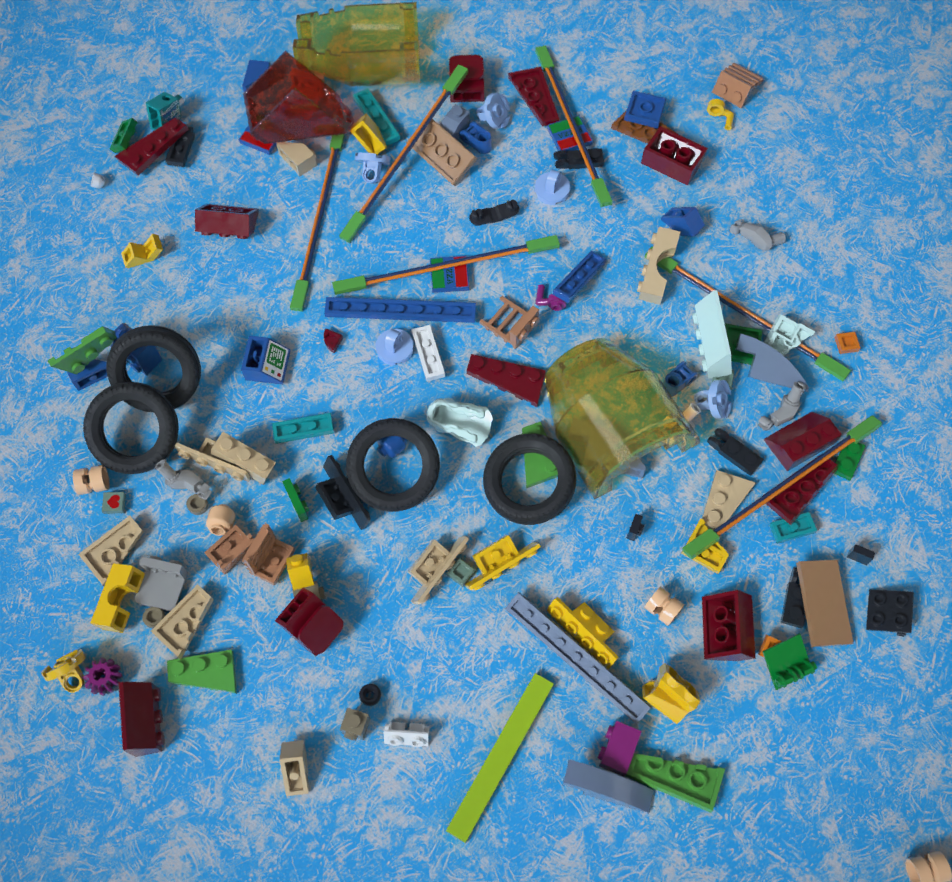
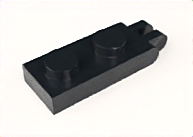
(180, 149)

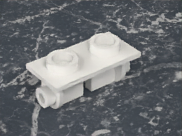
(397, 735)

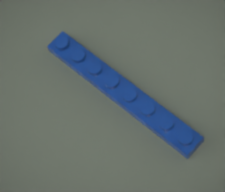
(400, 309)

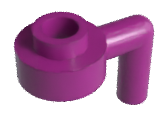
(552, 301)

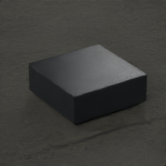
(861, 554)

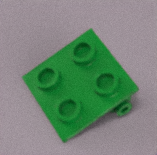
(788, 662)

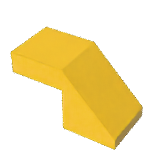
(139, 254)

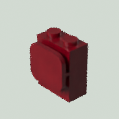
(472, 86)
(310, 622)

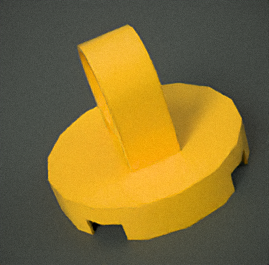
(66, 667)

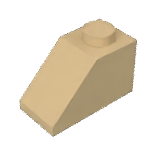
(297, 156)
(294, 767)

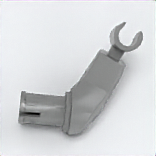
(757, 235)
(788, 408)
(183, 479)

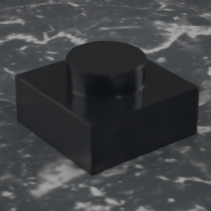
(636, 527)

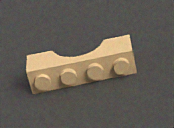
(654, 284)

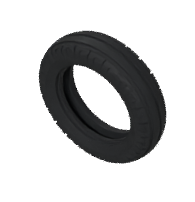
(164, 338)
(94, 427)
(375, 432)
(554, 503)

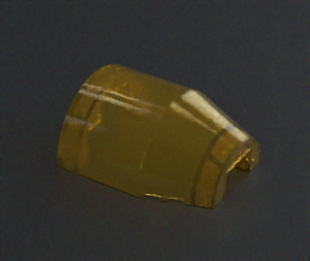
(361, 44)
(611, 412)

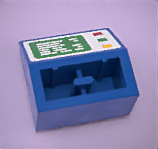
(265, 360)

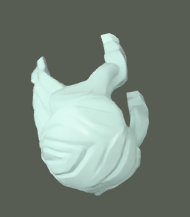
(460, 419)

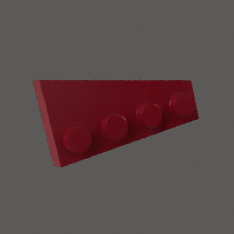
(536, 94)
(148, 149)
(514, 378)
(795, 498)

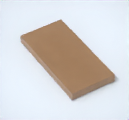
(444, 153)
(824, 603)

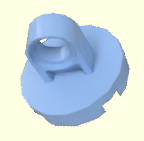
(494, 110)
(372, 162)
(552, 187)
(394, 346)
(717, 399)

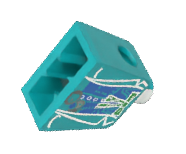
(163, 109)

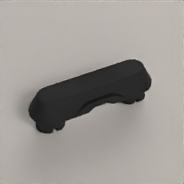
(494, 214)

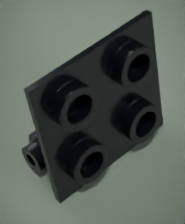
(890, 611)

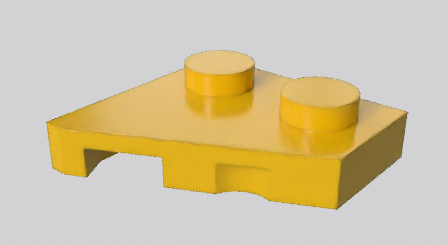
(714, 556)

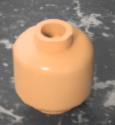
(220, 519)

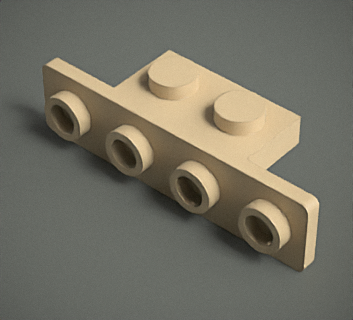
(204, 458)
(432, 564)

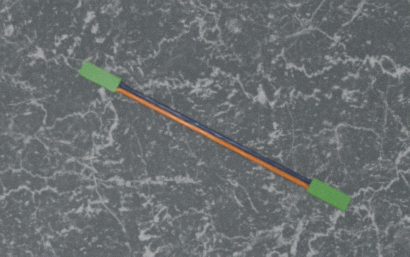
(597, 183)
(358, 218)
(531, 246)
(302, 284)
(823, 361)
(711, 536)

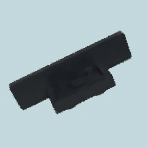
(340, 496)

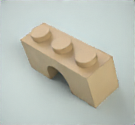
(233, 451)

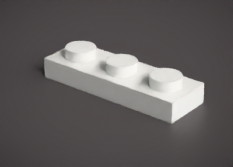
(428, 353)

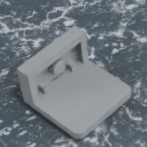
(161, 583)

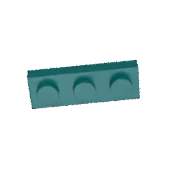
(302, 428)

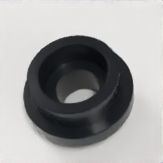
(370, 688)

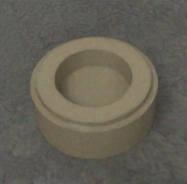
(196, 505)
(153, 616)

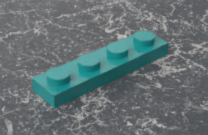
(369, 105)

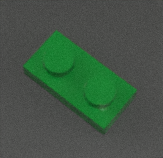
(123, 135)
(848, 460)
(293, 492)

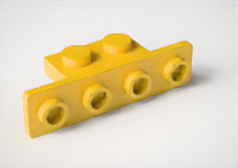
(498, 557)
(586, 628)

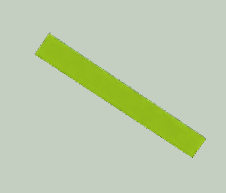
(499, 758)

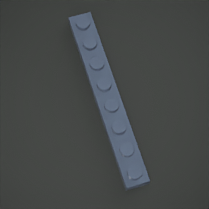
(578, 658)

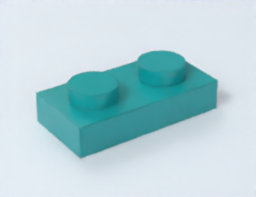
(801, 527)

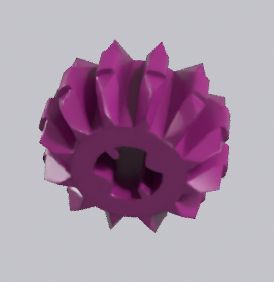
(99, 684)

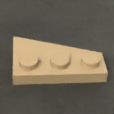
(724, 498)
(111, 548)
(183, 620)

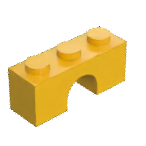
(120, 581)

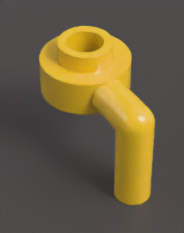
(717, 108)

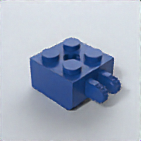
(142, 359)

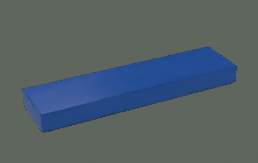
(579, 276)

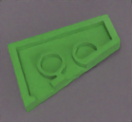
(80, 356)
(537, 467)
(207, 671)

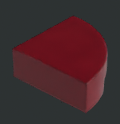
(332, 340)

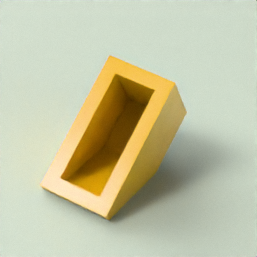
(368, 135)
(300, 571)

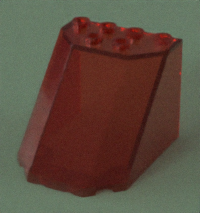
(294, 105)

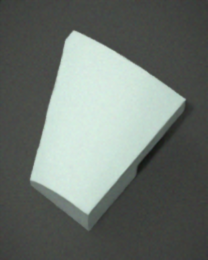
(787, 334)

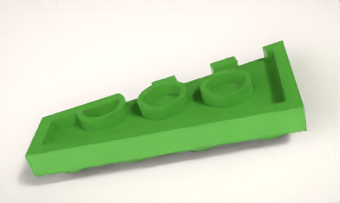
(684, 781)

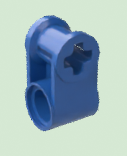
(477, 138)
(680, 377)

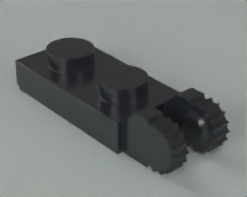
(574, 159)
(735, 452)
(793, 608)

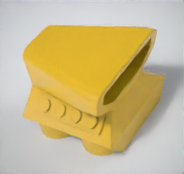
(671, 694)

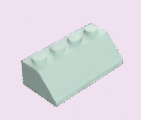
(713, 336)

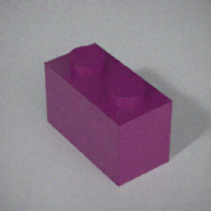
(619, 748)

